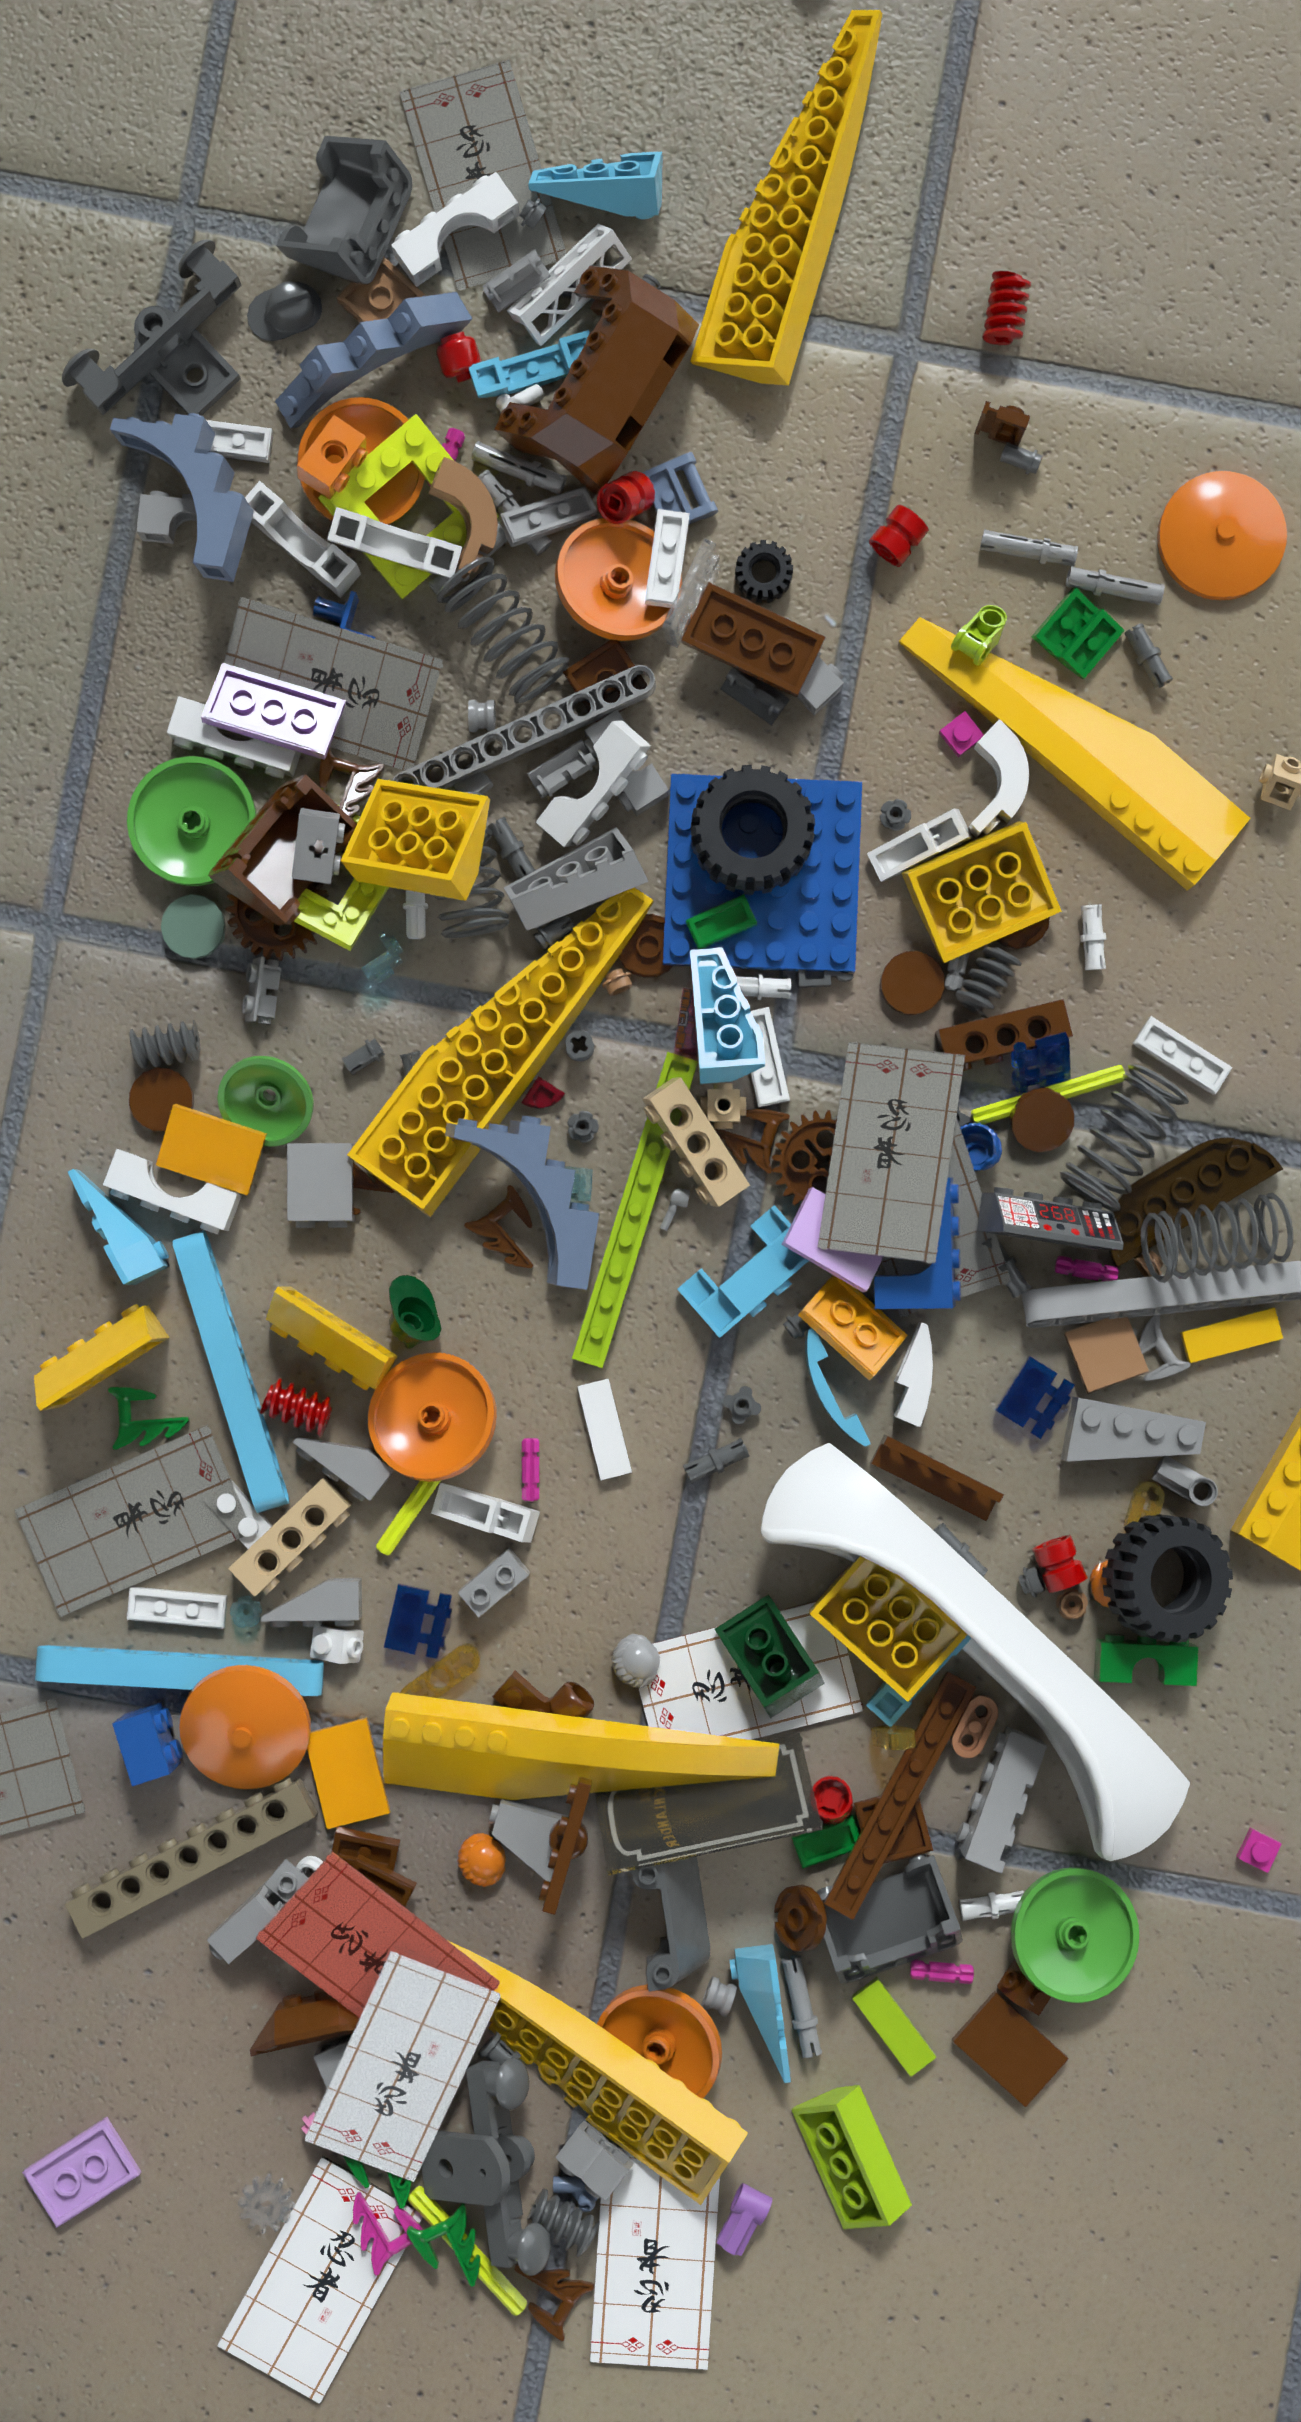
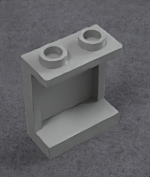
(319, 1184)

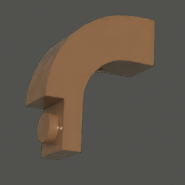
(472, 499)

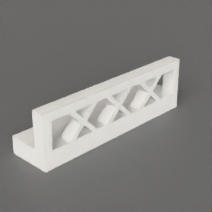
(563, 274)

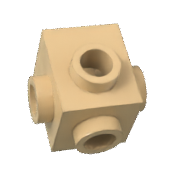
(1281, 781)
(720, 1118)

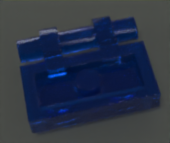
(1051, 1062)
(1027, 1391)
(408, 1617)

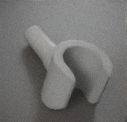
(678, 1198)

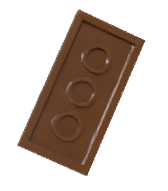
(753, 639)

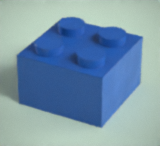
(147, 1743)

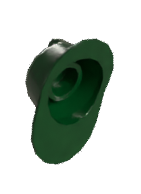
(413, 1311)

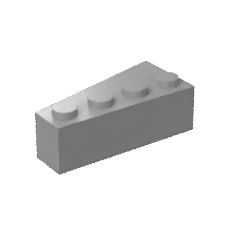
(576, 880)
(1116, 1431)
(1000, 1798)

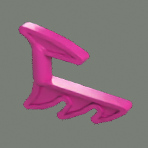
(382, 2247)

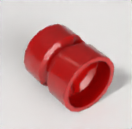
(625, 497)
(902, 531)
(1061, 1568)
(833, 1799)

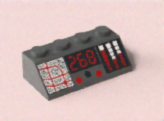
(1048, 1221)

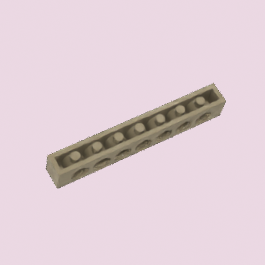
(92, 1917)

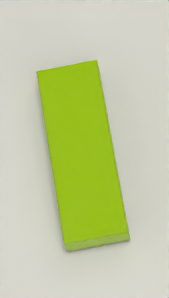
(894, 2026)

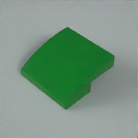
(1078, 633)

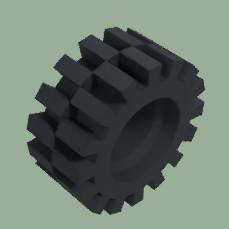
(757, 553)

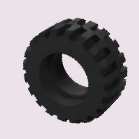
(752, 787)
(1203, 1584)

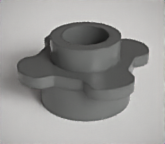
(751, 1407)

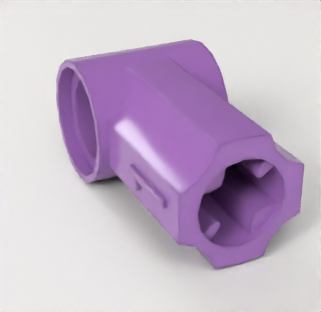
(747, 2211)

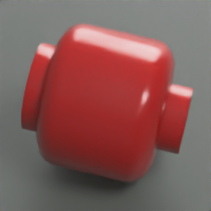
(457, 355)

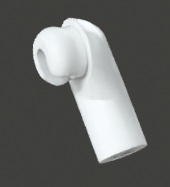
(526, 397)

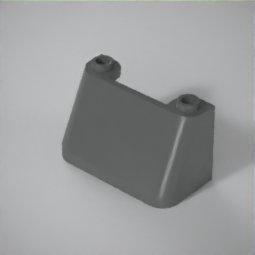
(354, 209)
(895, 1924)
(687, 1936)

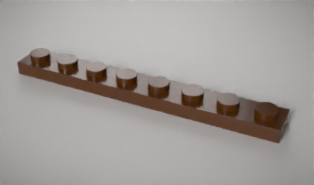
(899, 1796)

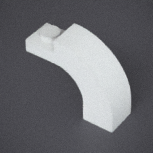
(1009, 761)

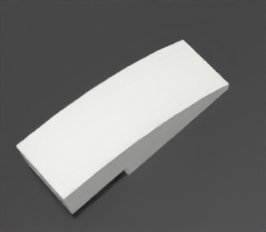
(919, 844)
(916, 1376)
(485, 1512)

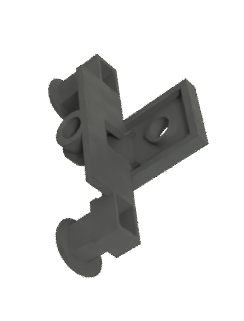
(168, 345)
(490, 2165)

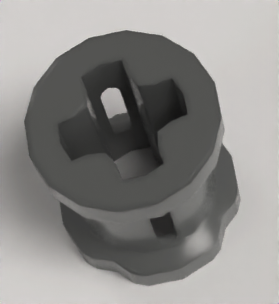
(578, 1036)
(497, 2050)

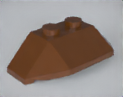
(304, 2021)

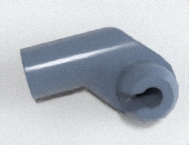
(576, 2187)

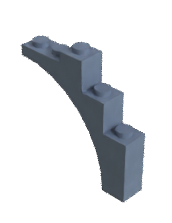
(369, 346)
(220, 513)
(568, 1230)

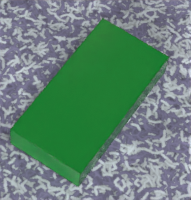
(721, 922)
(826, 1843)

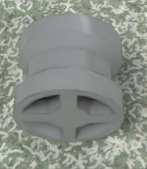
(481, 715)
(719, 1996)

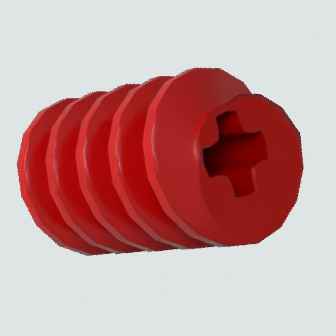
(1005, 308)
(297, 1406)

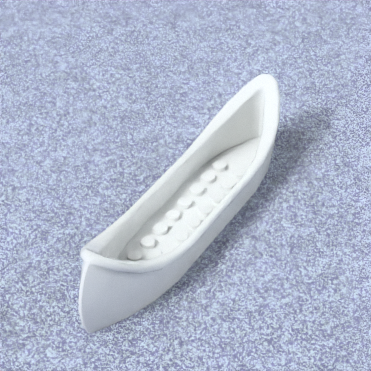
(1118, 1771)

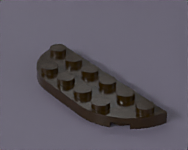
(1199, 1176)

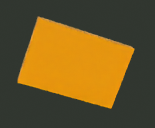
(211, 1149)
(853, 1326)
(347, 1773)

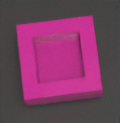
(961, 734)
(1258, 1850)

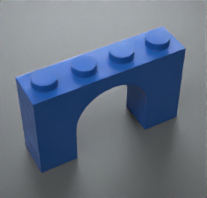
(936, 1284)

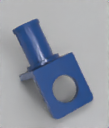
(338, 612)

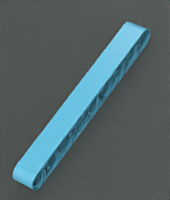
(231, 1371)
(162, 1668)

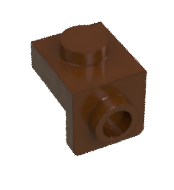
(1021, 1991)

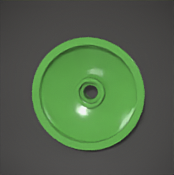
(246, 1102)

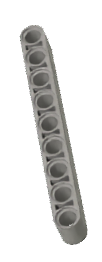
(536, 722)
(1149, 1297)

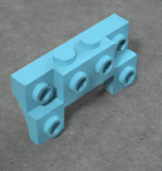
(751, 1284)

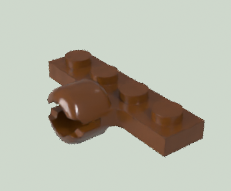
(569, 1700)
(567, 1842)

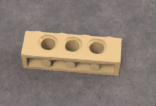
(728, 1178)
(249, 1566)

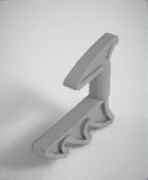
(1153, 1337)

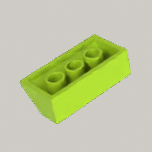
(852, 2158)

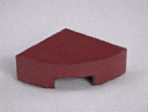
(542, 1095)

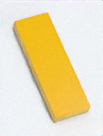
(1231, 1335)

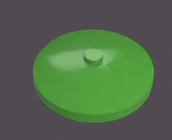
(187, 817)
(1075, 1935)

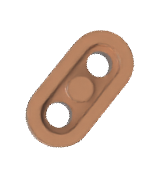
(977, 1726)

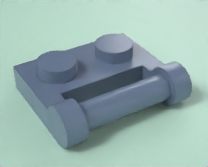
(670, 494)

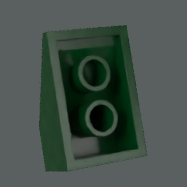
(769, 1656)

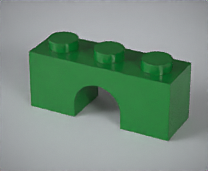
(1117, 1658)

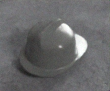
(284, 311)

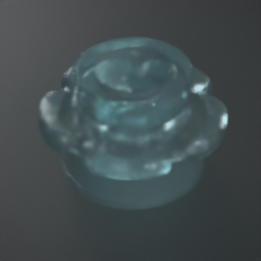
(240, 1618)

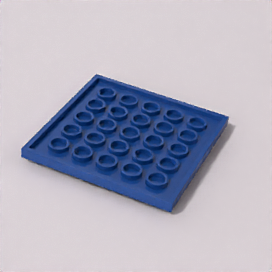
(798, 925)

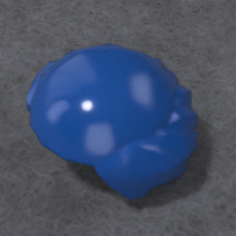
(982, 1145)

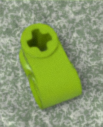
(981, 633)

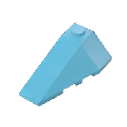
(619, 187)
(725, 1028)
(130, 1247)
(759, 1985)

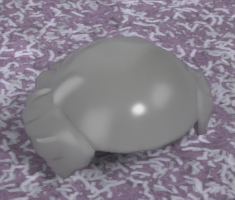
(635, 1661)

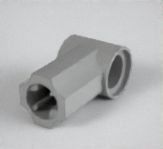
(1182, 1480)

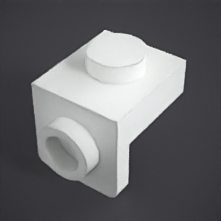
(336, 1644)

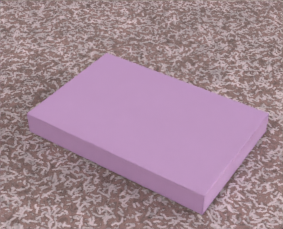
(803, 1239)
(81, 2172)

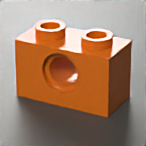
(335, 439)

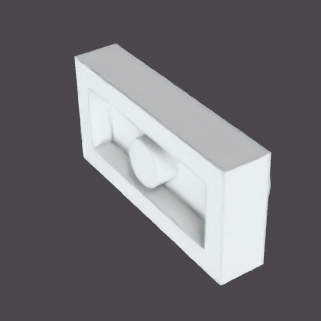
(252, 1526)

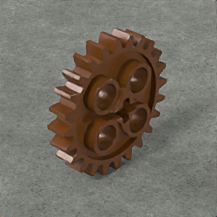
(264, 932)
(801, 1180)

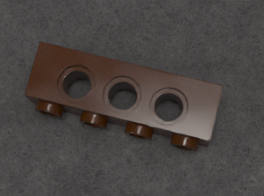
(1050, 1016)

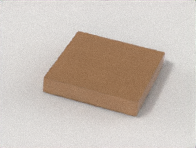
(380, 296)
(1106, 1353)

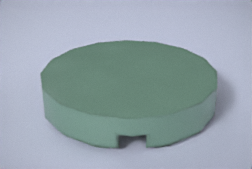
(193, 926)

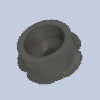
(532, 213)
(891, 822)
(576, 1120)
(1032, 1581)

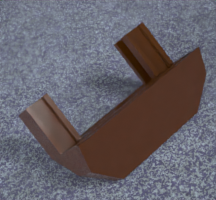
(610, 382)

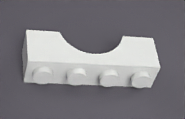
(485, 205)
(300, 542)
(394, 543)
(189, 731)
(618, 754)
(135, 1177)

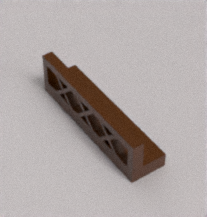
(936, 1477)

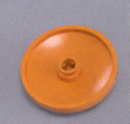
(377, 422)
(1222, 535)
(605, 579)
(432, 1417)
(245, 1727)
(670, 2032)

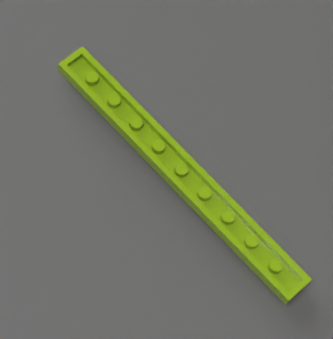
(629, 1227)

